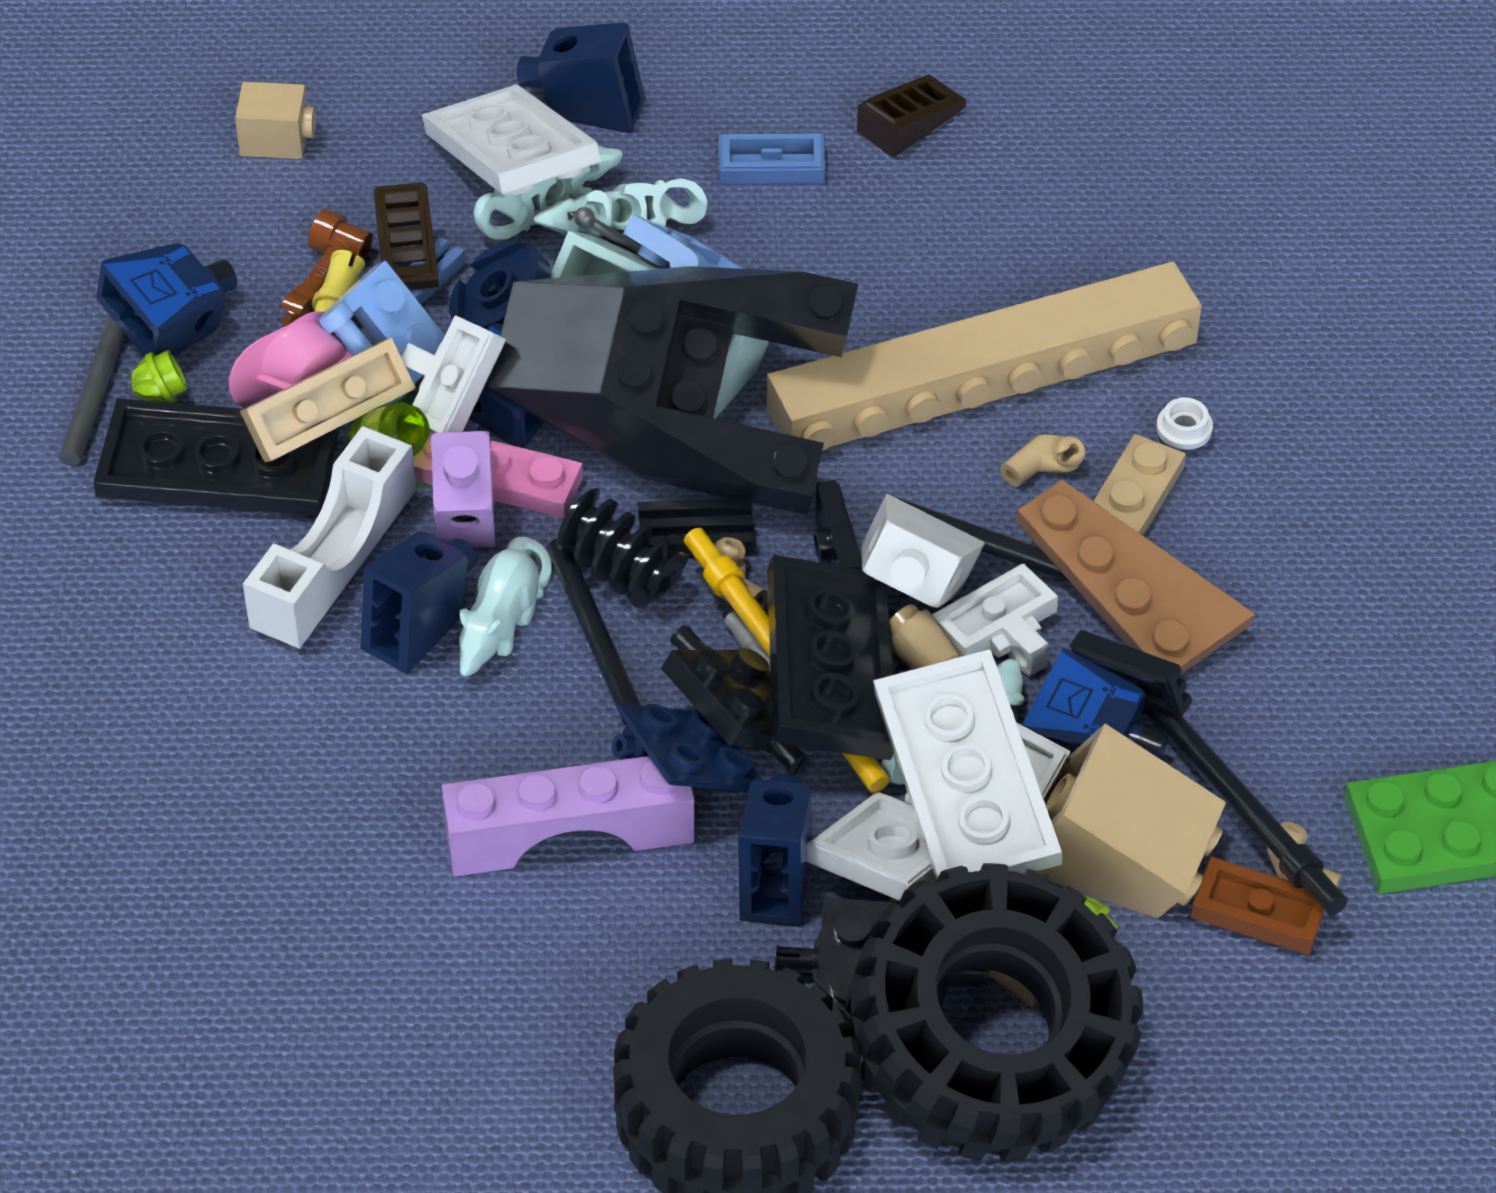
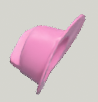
(284, 359)

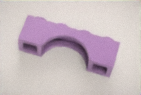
(504, 816)

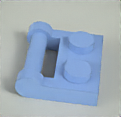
(673, 248)
(385, 311)

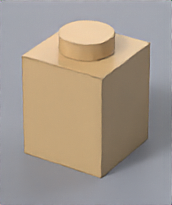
(274, 120)

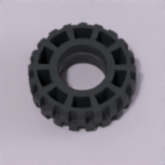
(1046, 944)

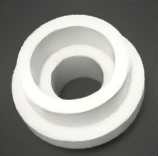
(1184, 424)

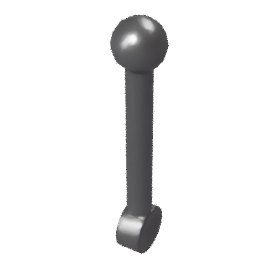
(585, 218)

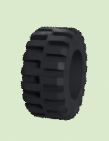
(736, 1015)

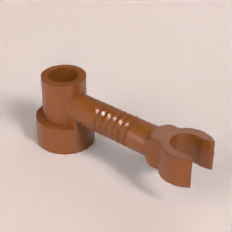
(326, 235)

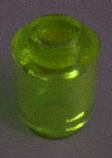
(397, 421)

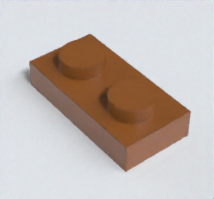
(1257, 906)

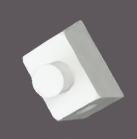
(918, 553)

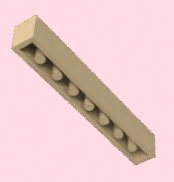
(985, 357)

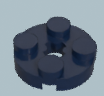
(489, 288)

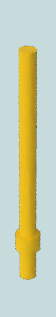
(727, 581)

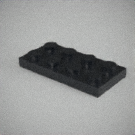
(206, 460)
(824, 653)

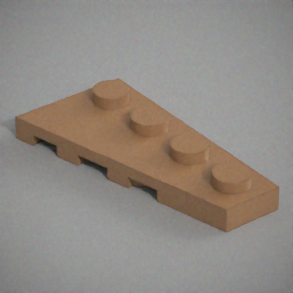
(1131, 581)

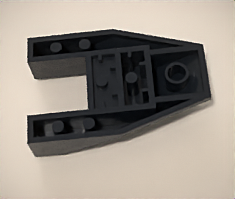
(640, 366)

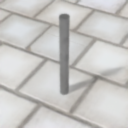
(92, 394)

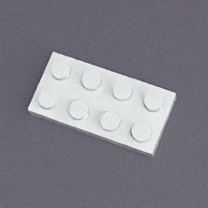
(511, 140)
(967, 767)

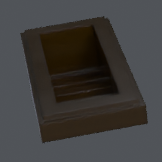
(894, 135)
(402, 207)

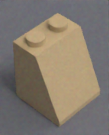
(1130, 826)

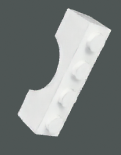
(298, 585)

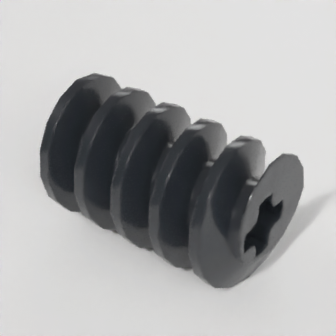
(616, 552)

